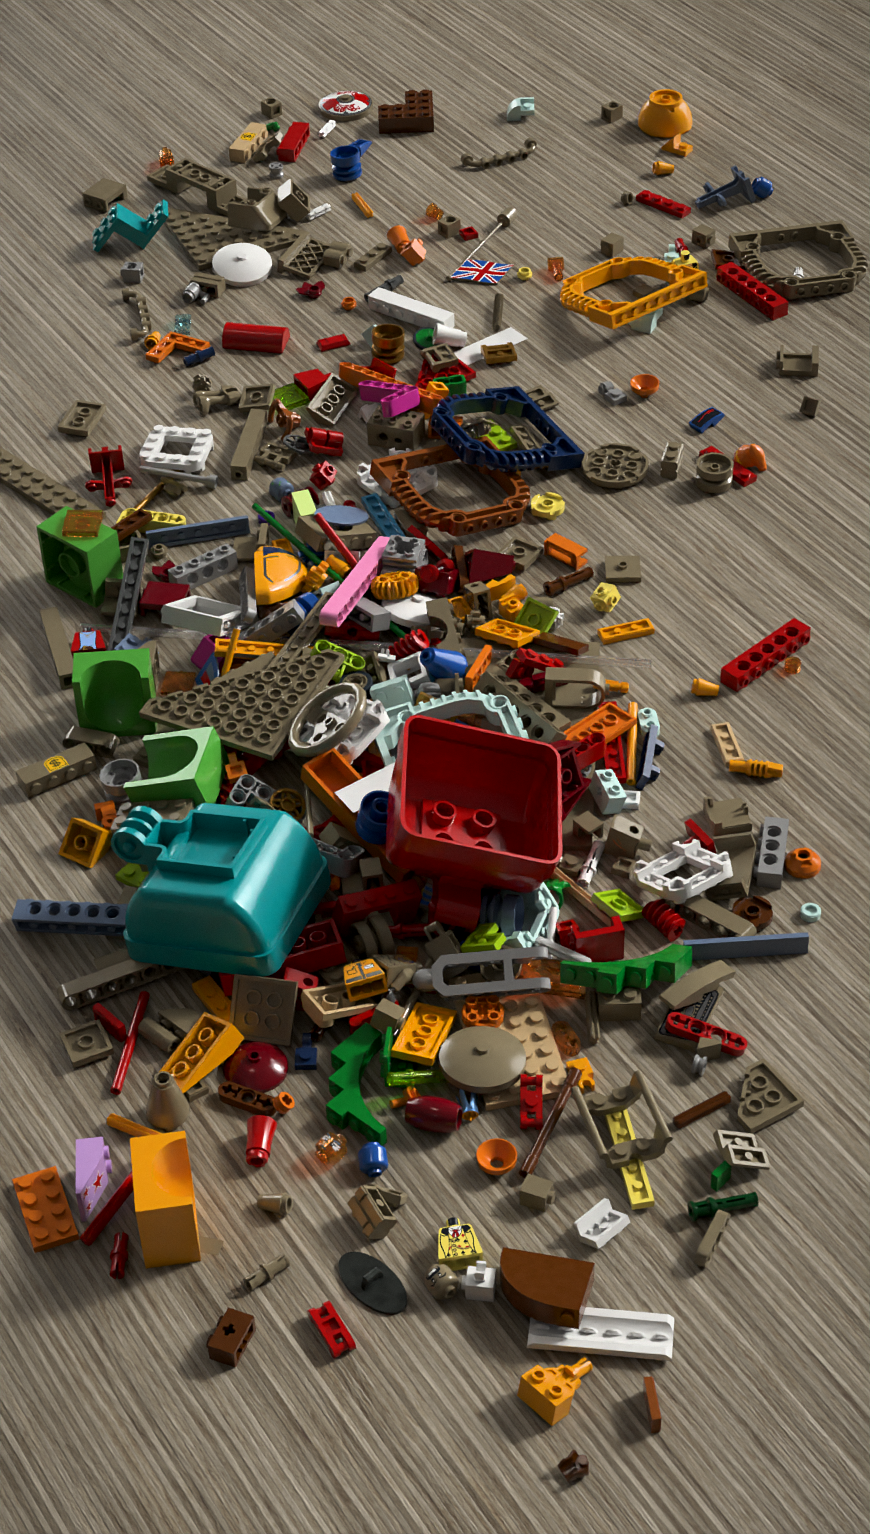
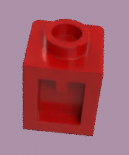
(563, 929)

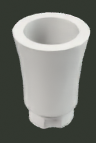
(451, 336)

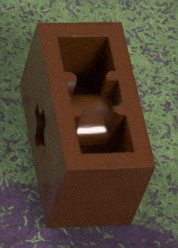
(231, 1337)

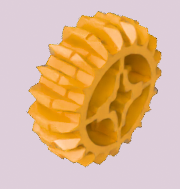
(394, 585)

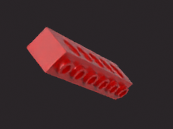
(752, 291)
(765, 655)

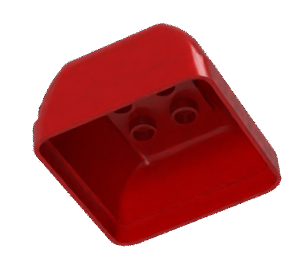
(473, 814)

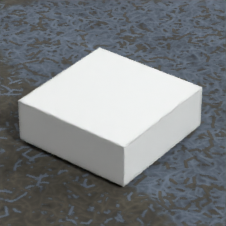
(632, 800)

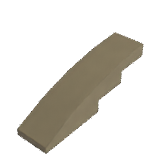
(695, 985)

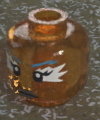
(331, 1148)

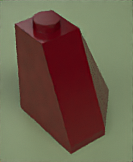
(487, 565)

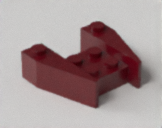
(572, 782)

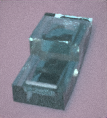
(183, 324)

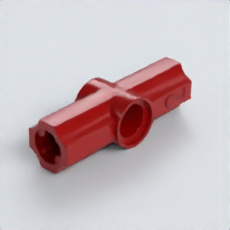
(360, 633)

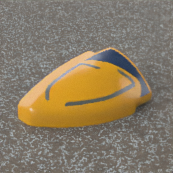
(277, 574)

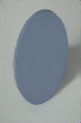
(343, 515)

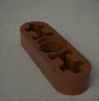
(240, 1092)

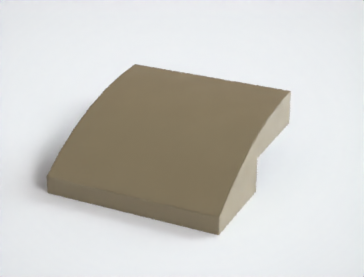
(542, 398)
(741, 1149)

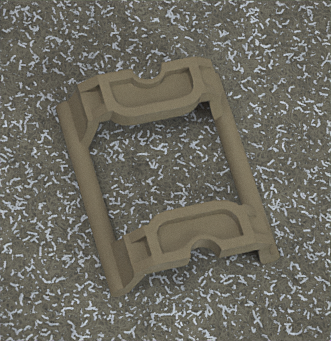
(619, 1101)

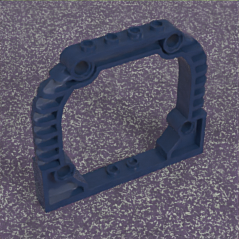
(558, 455)

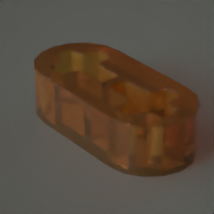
(562, 1040)

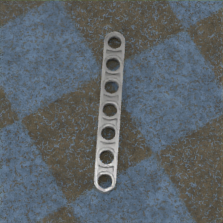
(247, 595)

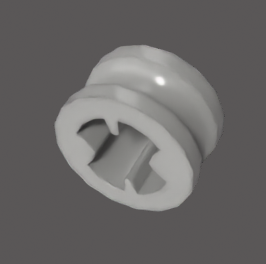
(699, 1065)

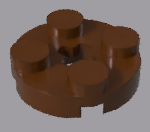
(756, 904)

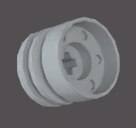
(115, 775)

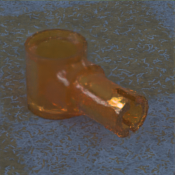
(556, 266)

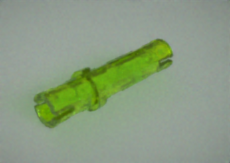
(396, 1078)

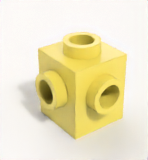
(605, 597)

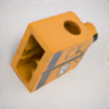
(364, 979)

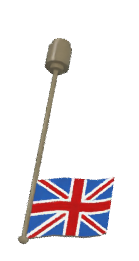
(484, 271)

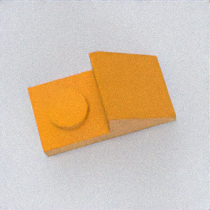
(676, 146)

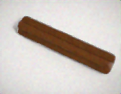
(701, 1109)

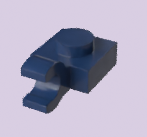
(306, 1056)

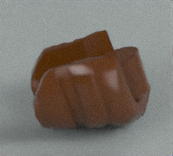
(574, 1466)

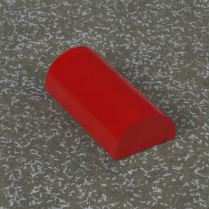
(255, 337)

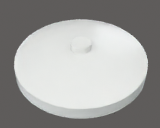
(242, 264)
(409, 610)

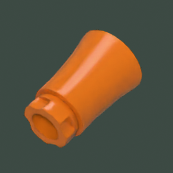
(398, 237)

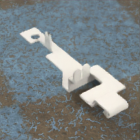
(386, 657)

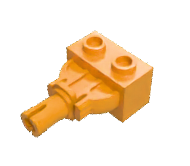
(552, 1389)

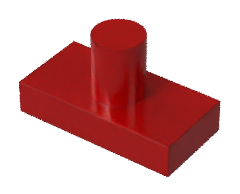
(697, 833)

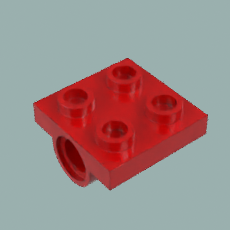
(324, 441)

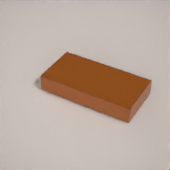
(652, 1404)

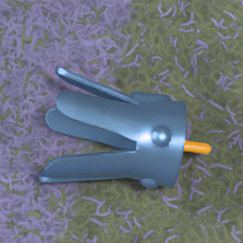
(469, 1108)

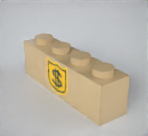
(248, 142)

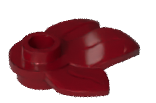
(312, 291)
(162, 572)

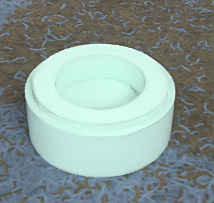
(810, 912)

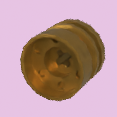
(388, 343)

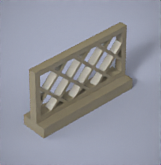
(296, 250)

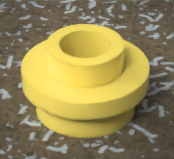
(524, 273)

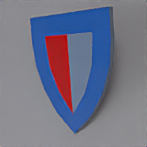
(209, 671)

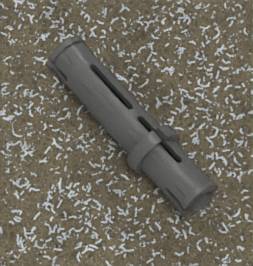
(388, 285)

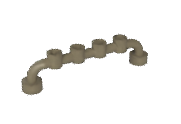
(529, 143)
(142, 311)

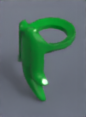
(555, 885)

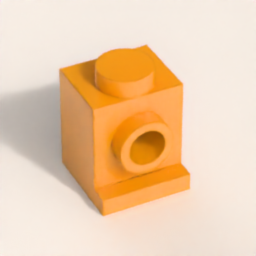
(509, 607)

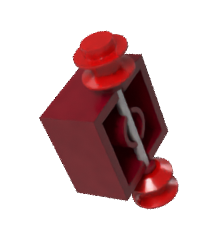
(438, 579)

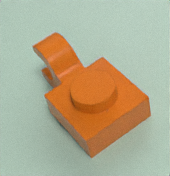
(235, 768)

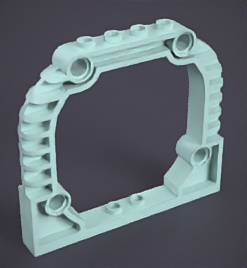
(495, 708)

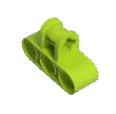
(351, 663)

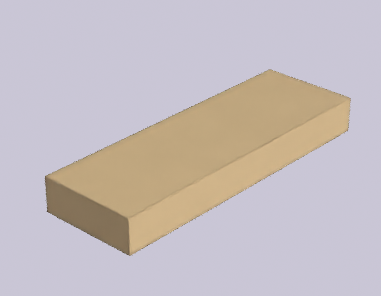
(726, 742)

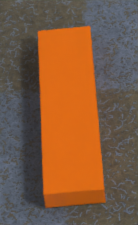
(478, 668)

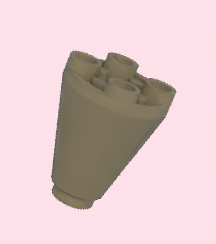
(166, 1103)

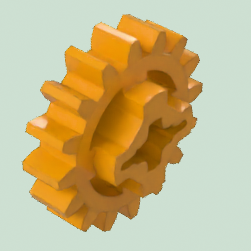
(315, 577)

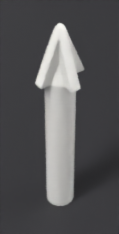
(551, 926)

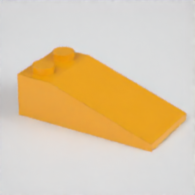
(202, 1050)

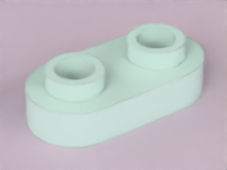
(647, 717)

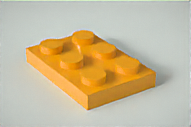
(506, 632)

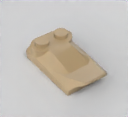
(332, 1002)

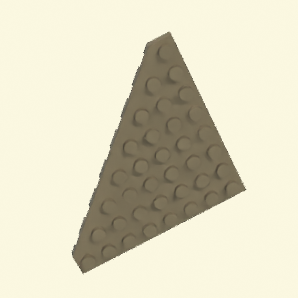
(205, 234)
(252, 709)

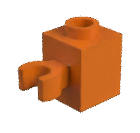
(414, 252)

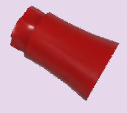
(259, 1139)

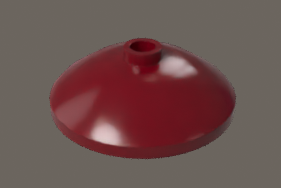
(257, 1066)

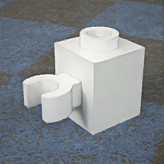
(479, 1282)

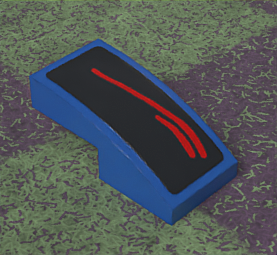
(706, 418)

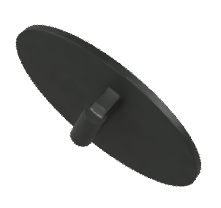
(372, 1283)

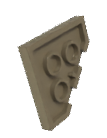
(765, 1097)

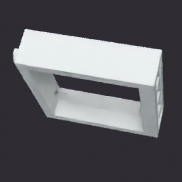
(203, 615)

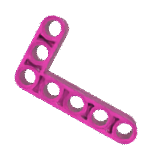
(393, 397)

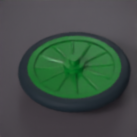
(423, 338)

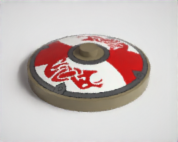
(346, 106)

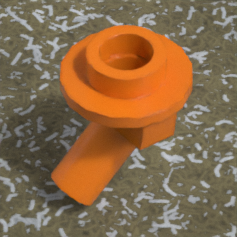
(407, 1093)

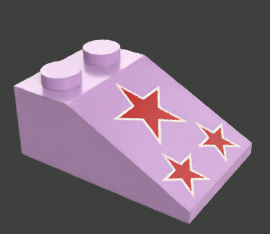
(91, 1173)

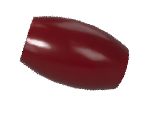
(433, 1114)

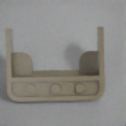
(259, 211)

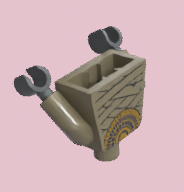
(397, 971)

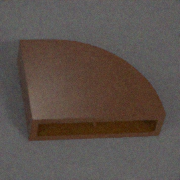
(546, 1286)

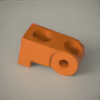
(105, 813)

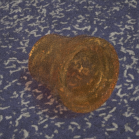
(434, 211)

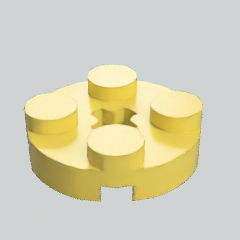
(547, 505)

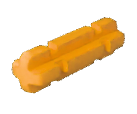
(615, 686)

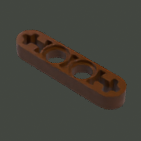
(458, 559)

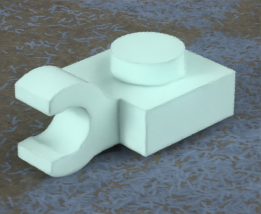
(668, 257)

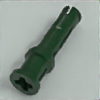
(711, 1206)

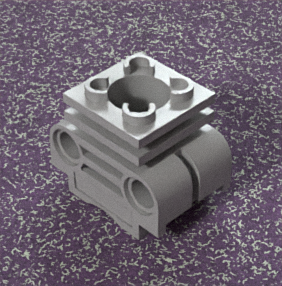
(404, 554)

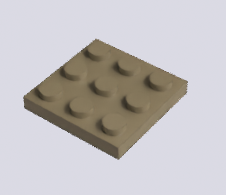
(264, 1008)

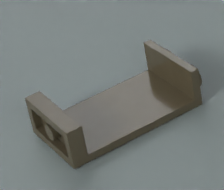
(742, 854)

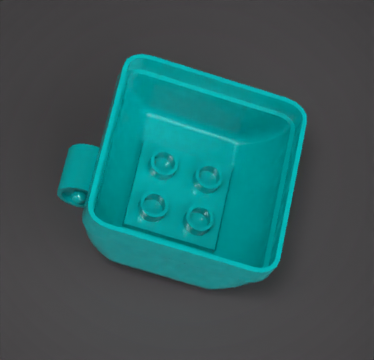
(220, 887)

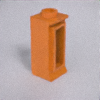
(565, 550)

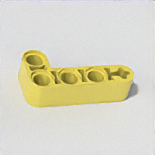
(159, 520)

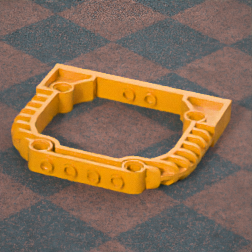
(682, 282)

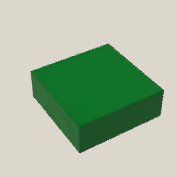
(720, 1175)

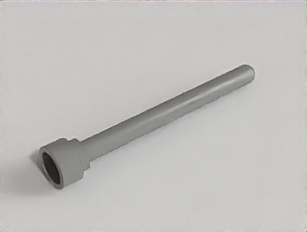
(210, 481)

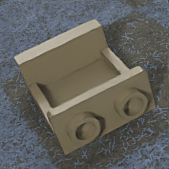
(103, 193)
(798, 363)

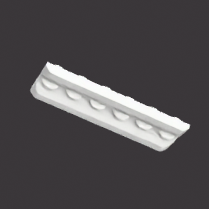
(610, 1334)

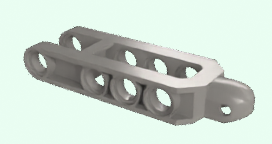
(432, 978)

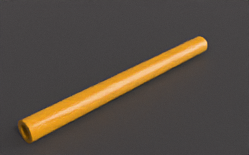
(631, 747)

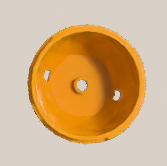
(665, 114)

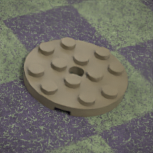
(629, 469)

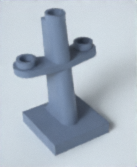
(738, 185)

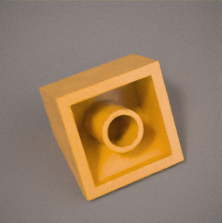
(85, 842)

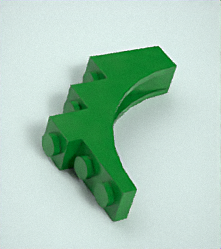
(639, 972)
(350, 1062)

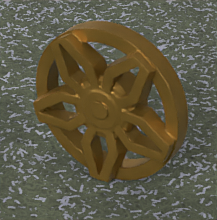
(288, 804)

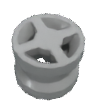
(276, 170)

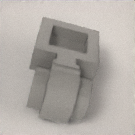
(612, 395)

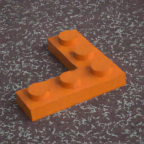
(172, 341)

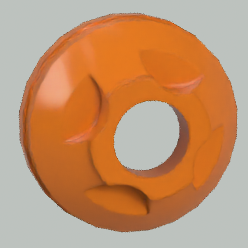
(644, 385)
(802, 867)
(494, 1150)

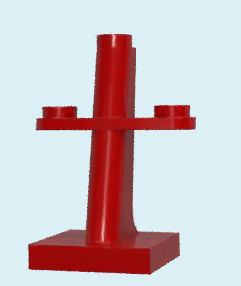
(107, 462)

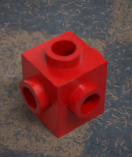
(323, 475)

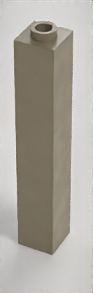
(249, 444)
(58, 645)

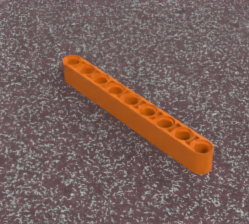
(355, 374)

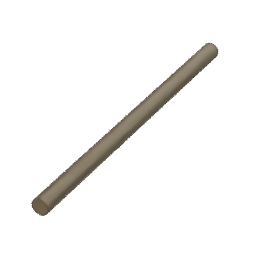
(308, 810)

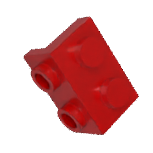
(382, 368)

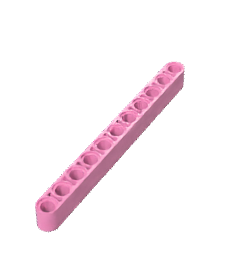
(354, 585)

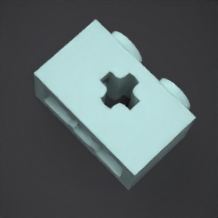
(607, 791)

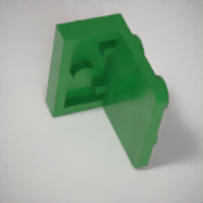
(391, 1064)

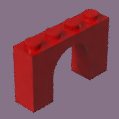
(400, 899)

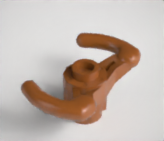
(284, 418)

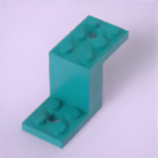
(130, 225)

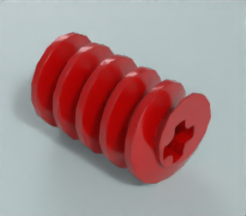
(411, 644)
(664, 919)

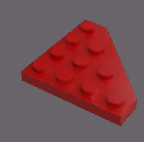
(427, 375)

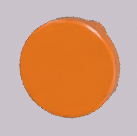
(482, 1011)

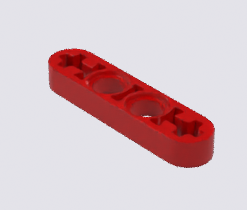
(706, 1032)

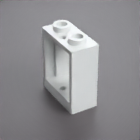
(412, 661)

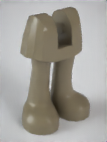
(204, 399)

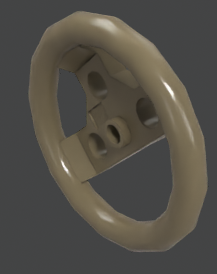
(329, 728)

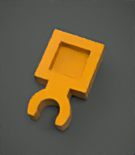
(587, 1073)

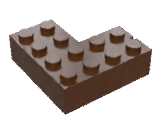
(408, 118)

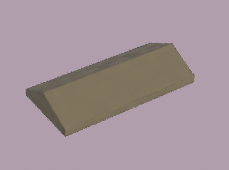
(331, 400)

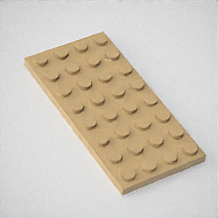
(529, 1024)

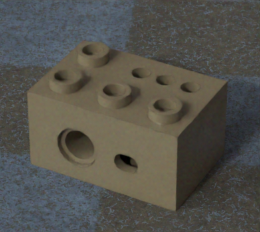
(399, 431)

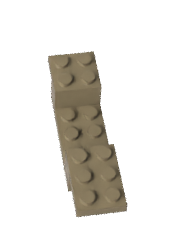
(187, 173)

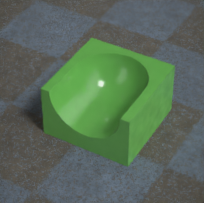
(79, 563)
(113, 690)
(182, 767)

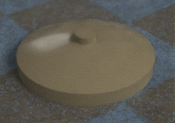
(482, 1059)

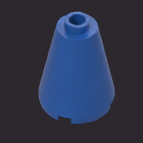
(443, 663)

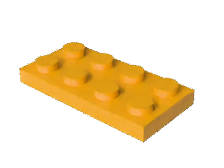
(424, 1034)

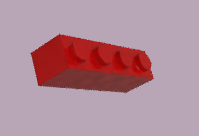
(293, 142)

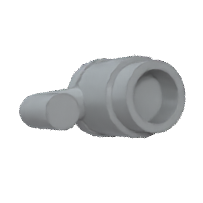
(192, 291)

